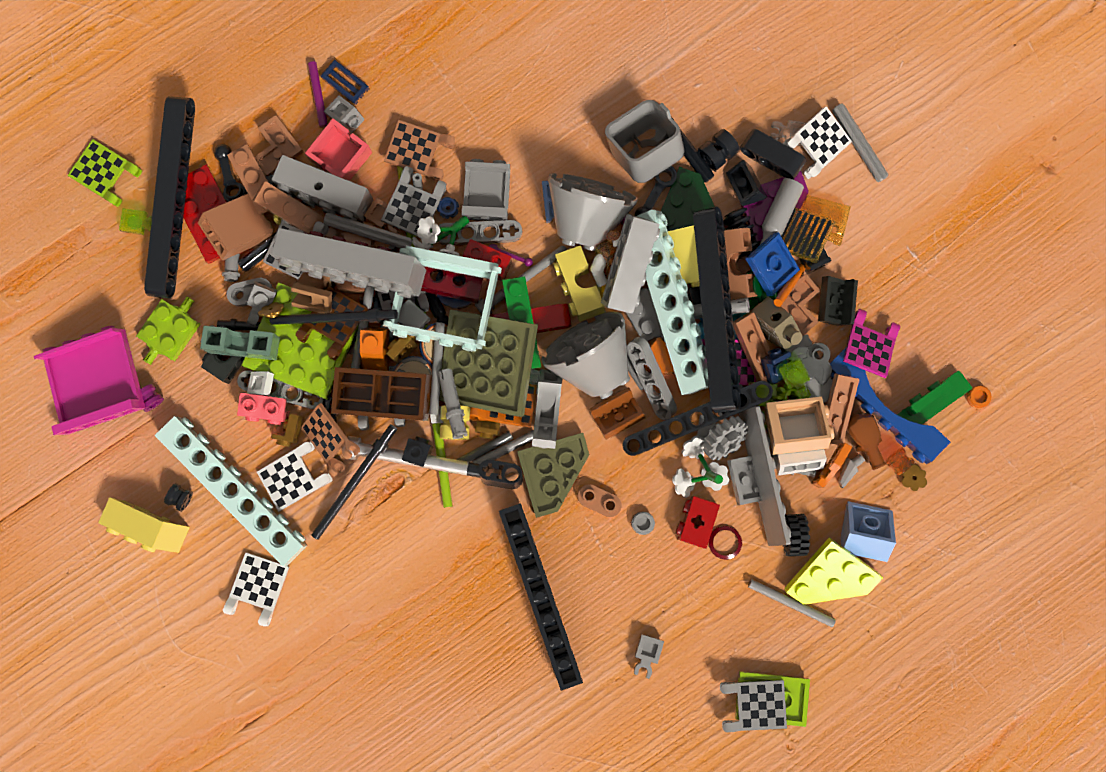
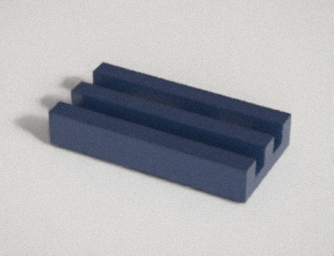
(358, 93)

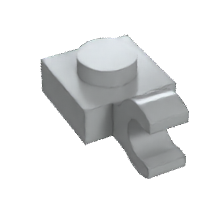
(258, 298)

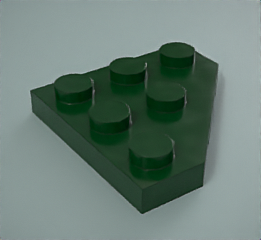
(684, 198)

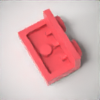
(262, 407)

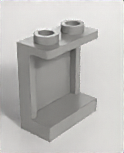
(486, 190)

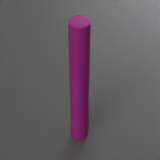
(317, 93)

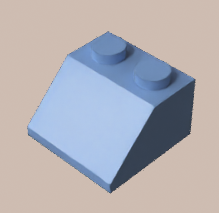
(868, 531)

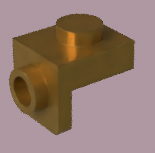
(487, 429)

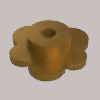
(271, 311)
(920, 480)

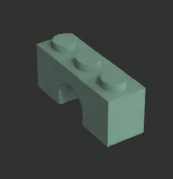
(232, 343)

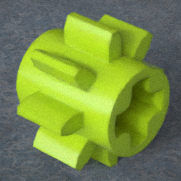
(782, 394)

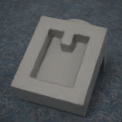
(344, 114)

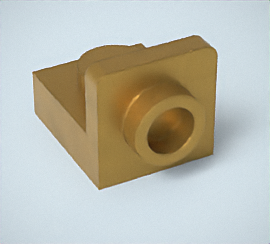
(292, 431)

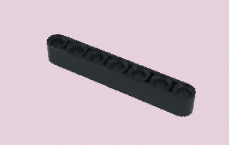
(687, 424)

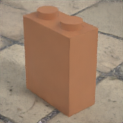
(235, 227)

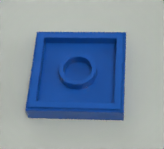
(772, 264)

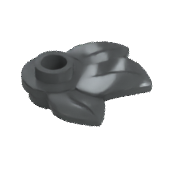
(816, 367)

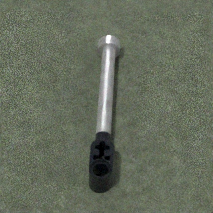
(452, 465)

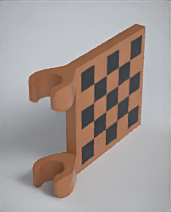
(415, 148)
(328, 439)

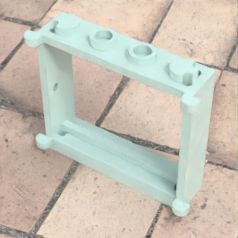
(453, 264)

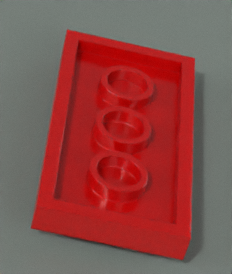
(202, 195)

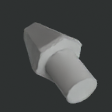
(849, 470)

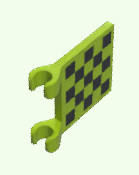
(100, 169)

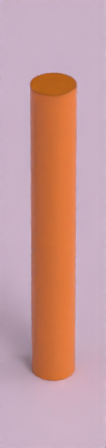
(787, 288)

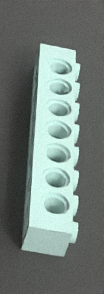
(668, 315)
(171, 438)

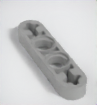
(479, 227)
(281, 390)
(662, 402)

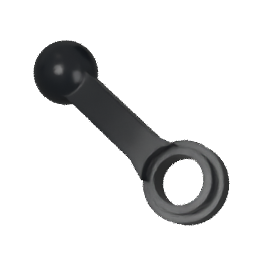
(220, 153)
(659, 187)

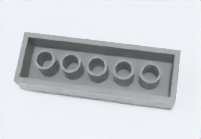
(349, 263)

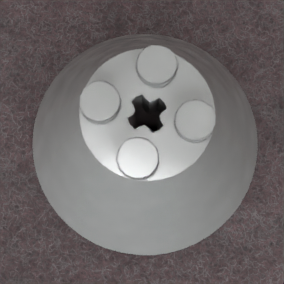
(587, 209)
(592, 355)

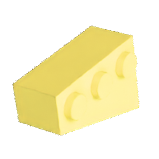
(142, 526)

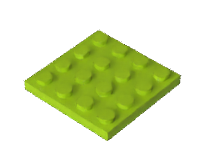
(299, 363)

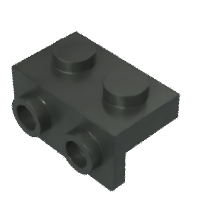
(837, 301)

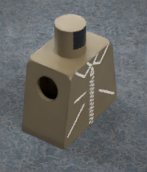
(783, 330)

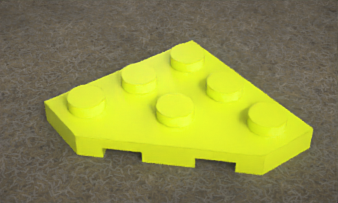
(832, 575)

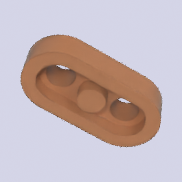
(599, 501)

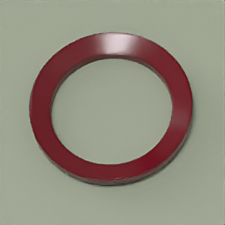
(711, 546)

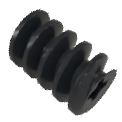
(737, 220)

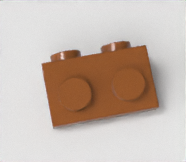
(616, 413)

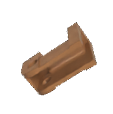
(313, 293)

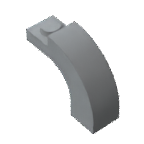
(547, 410)

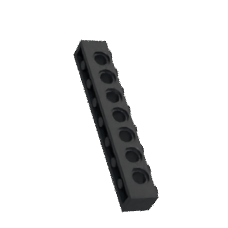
(541, 597)

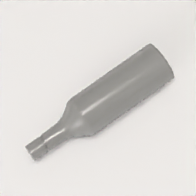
(781, 208)

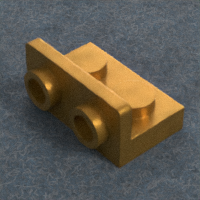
(401, 348)

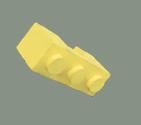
(585, 301)

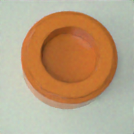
(979, 396)

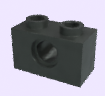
(222, 369)

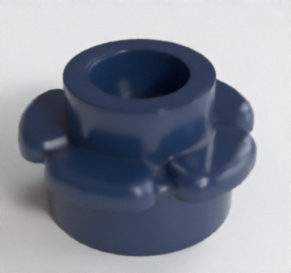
(452, 203)

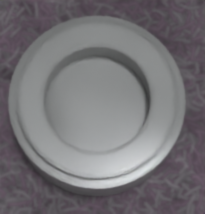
(643, 523)

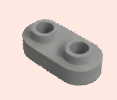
(245, 287)

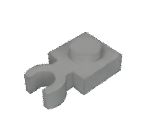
(648, 651)

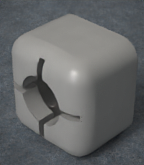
(635, 122)

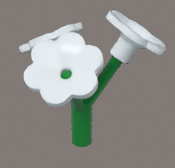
(429, 230)
(712, 474)

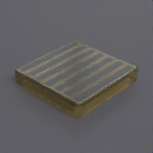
(807, 234)

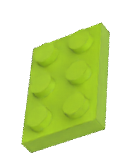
(796, 695)

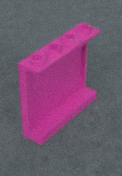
(92, 380)

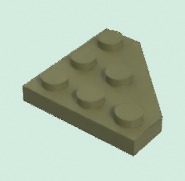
(552, 472)

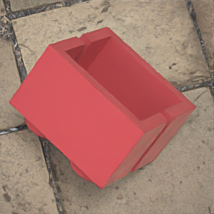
(336, 153)

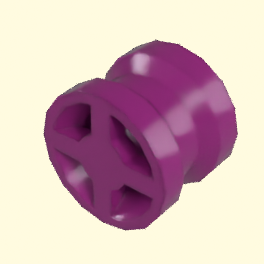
(150, 397)

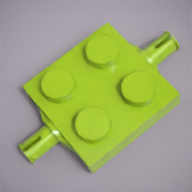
(168, 330)

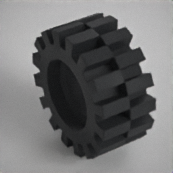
(799, 535)

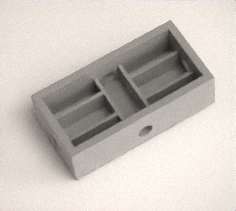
(322, 189)

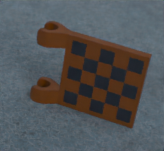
(336, 331)

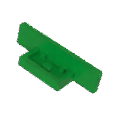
(936, 399)

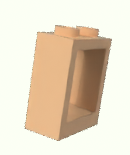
(798, 407)

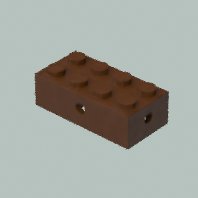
(381, 394)

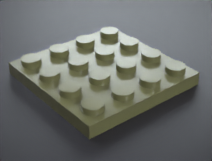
(497, 374)

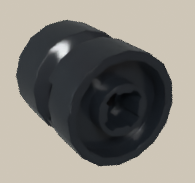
(721, 148)

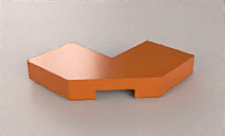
(837, 459)

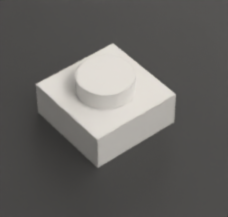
(260, 383)

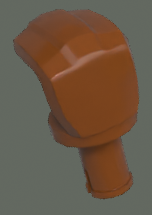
(867, 435)

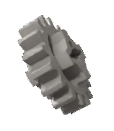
(725, 438)

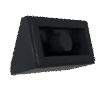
(745, 184)

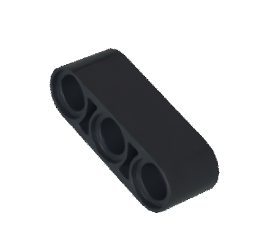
(773, 154)

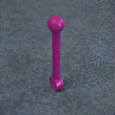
(528, 261)

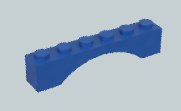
(922, 439)

